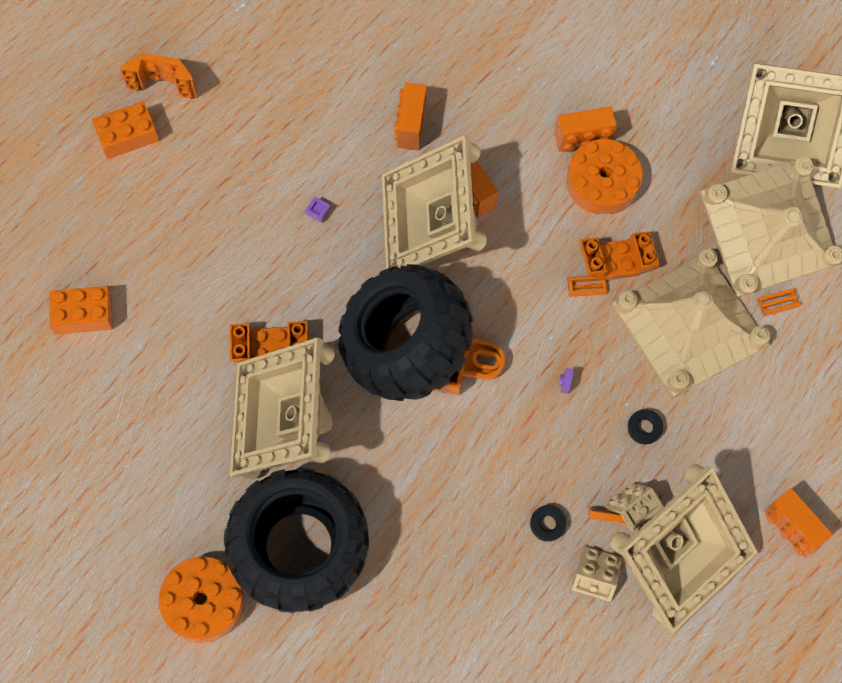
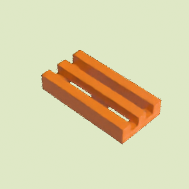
(571, 287)
(793, 298)
(605, 515)

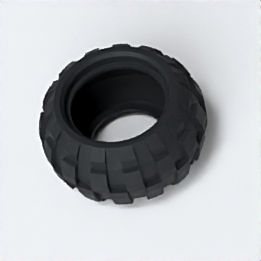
(432, 350)
(285, 495)

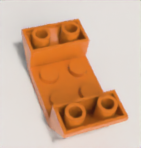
(158, 68)
(619, 258)
(251, 343)

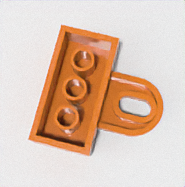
(472, 368)

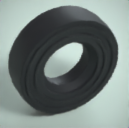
(651, 416)
(553, 512)

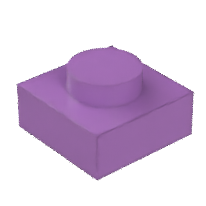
(317, 209)
(565, 380)

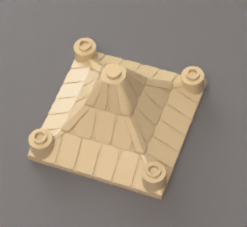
(791, 117)
(431, 206)
(770, 227)
(690, 324)
(280, 409)
(687, 548)

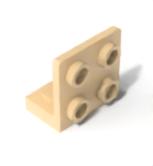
(635, 505)
(597, 574)

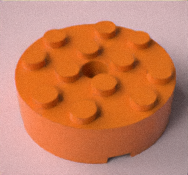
(604, 176)
(195, 579)

